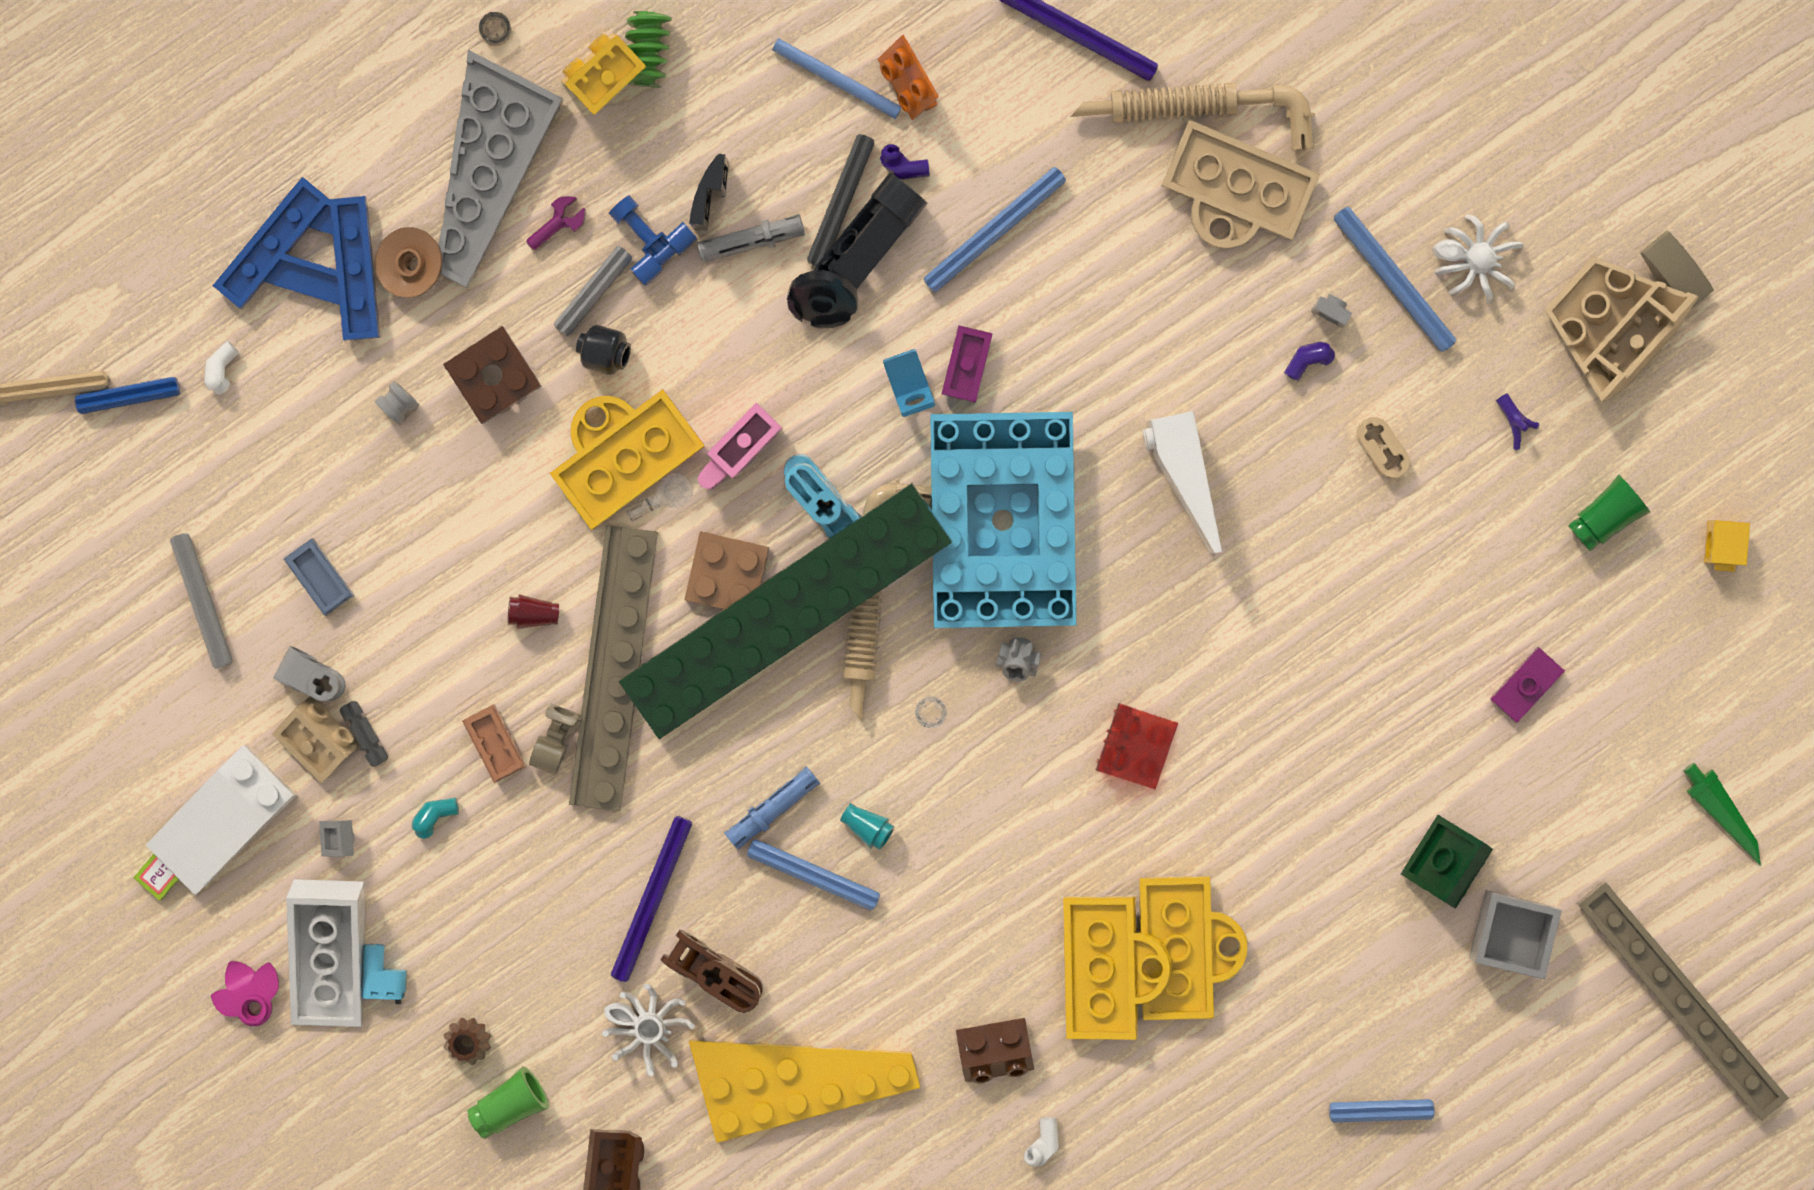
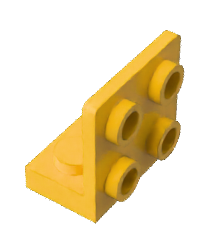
(602, 72)

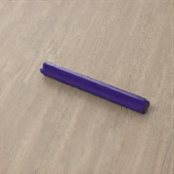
(1086, 36)
(651, 899)

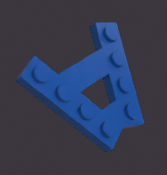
(267, 259)

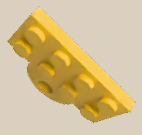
(623, 454)
(1182, 920)
(1107, 967)

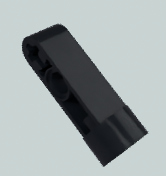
(873, 230)

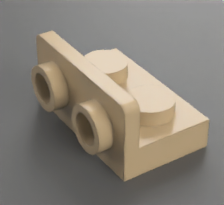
(316, 739)

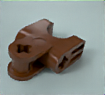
(732, 986)

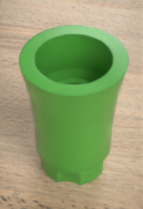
(508, 1104)

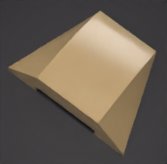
(1616, 322)

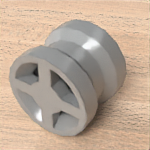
(397, 403)

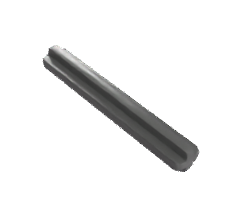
(841, 198)

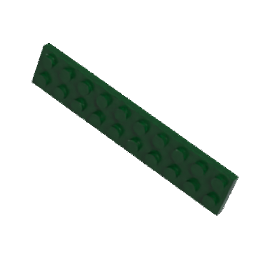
(785, 610)

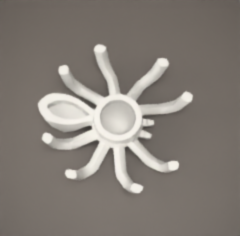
(1479, 257)
(647, 1027)

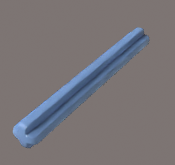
(994, 229)
(1394, 279)

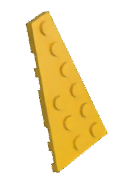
(779, 1084)

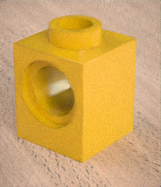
(1726, 544)

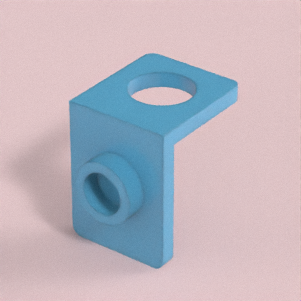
(908, 382)

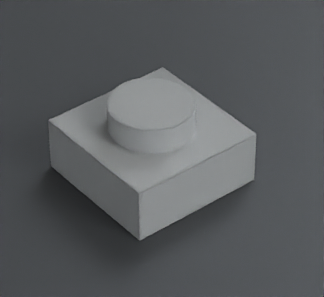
(1332, 310)
(336, 838)

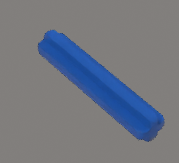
(127, 395)

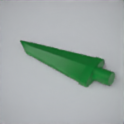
(1715, 800)

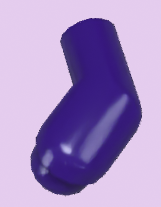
(1307, 355)

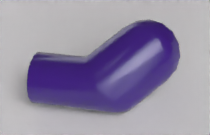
(900, 166)

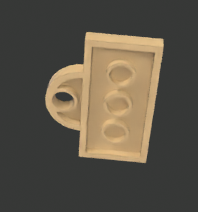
(1237, 186)

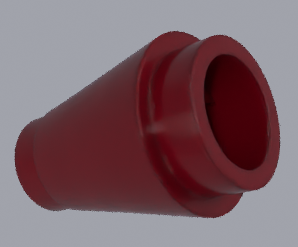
(531, 612)

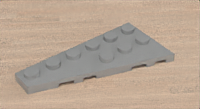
(493, 148)

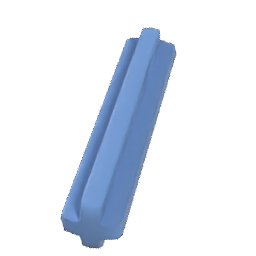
(1381, 1111)

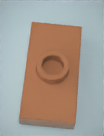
(494, 743)

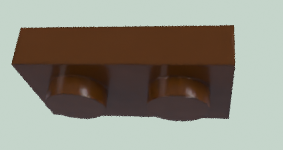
(995, 1050)
(613, 1160)

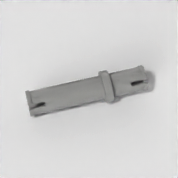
(744, 240)

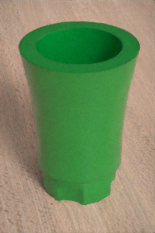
(1608, 514)

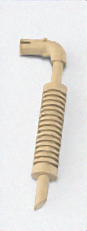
(1204, 101)
(865, 618)

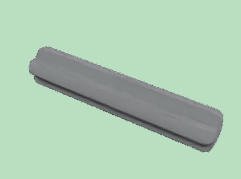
(592, 291)

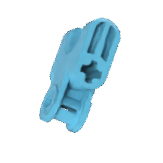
(810, 484)

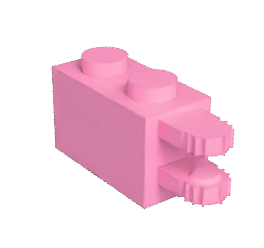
(739, 446)

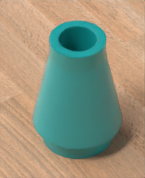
(868, 826)

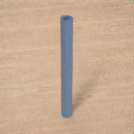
(836, 78)

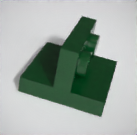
(1446, 861)

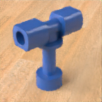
(658, 247)

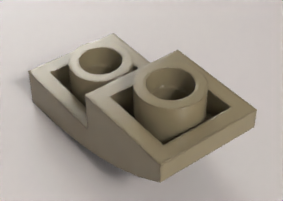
(1675, 267)

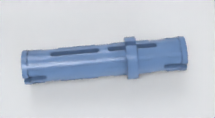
(766, 812)

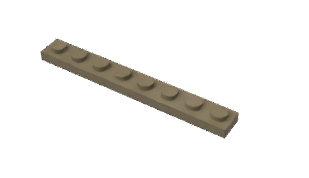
(1682, 1000)

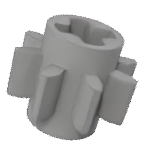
(1018, 659)

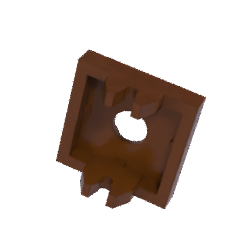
(516, 381)

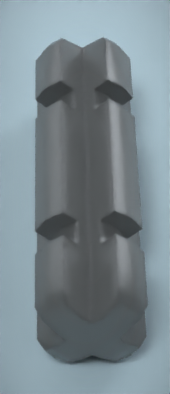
(363, 733)

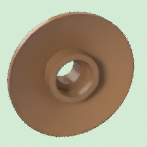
(394, 259)

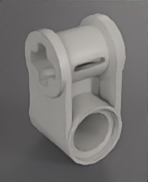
(304, 674)

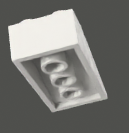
(1181, 460)
(221, 819)
(326, 952)

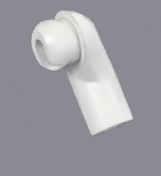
(215, 368)
(1045, 1145)

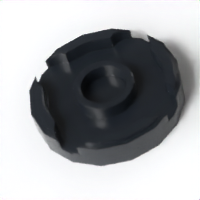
(822, 299)

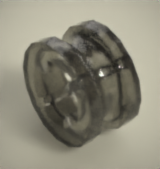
(484, 31)

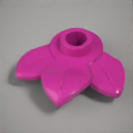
(244, 987)

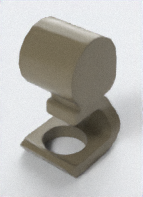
(550, 749)

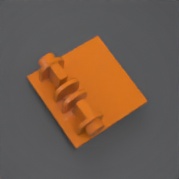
(908, 78)

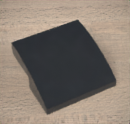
(712, 184)

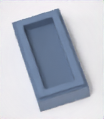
(319, 577)

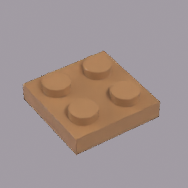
(724, 570)

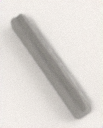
(201, 600)

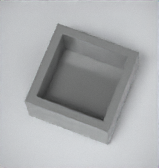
(1515, 934)

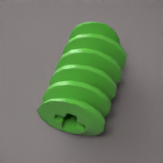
(647, 45)

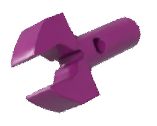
(557, 222)

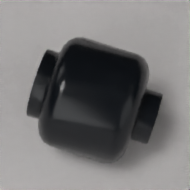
(603, 350)

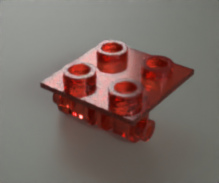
(1136, 746)

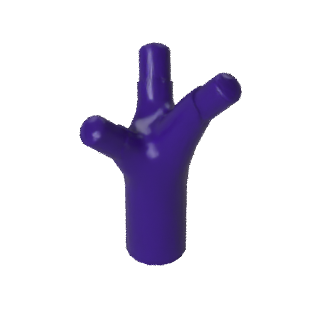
(1516, 419)

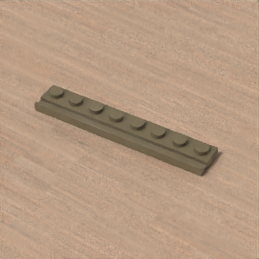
(612, 655)

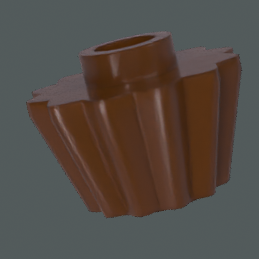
(455, 1046)

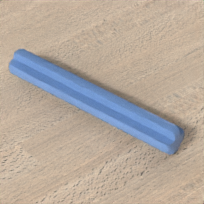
(813, 874)

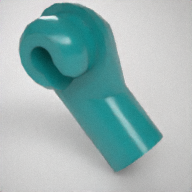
(430, 813)

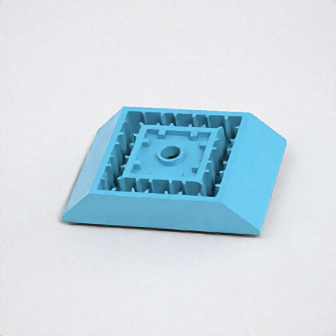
(1013, 466)

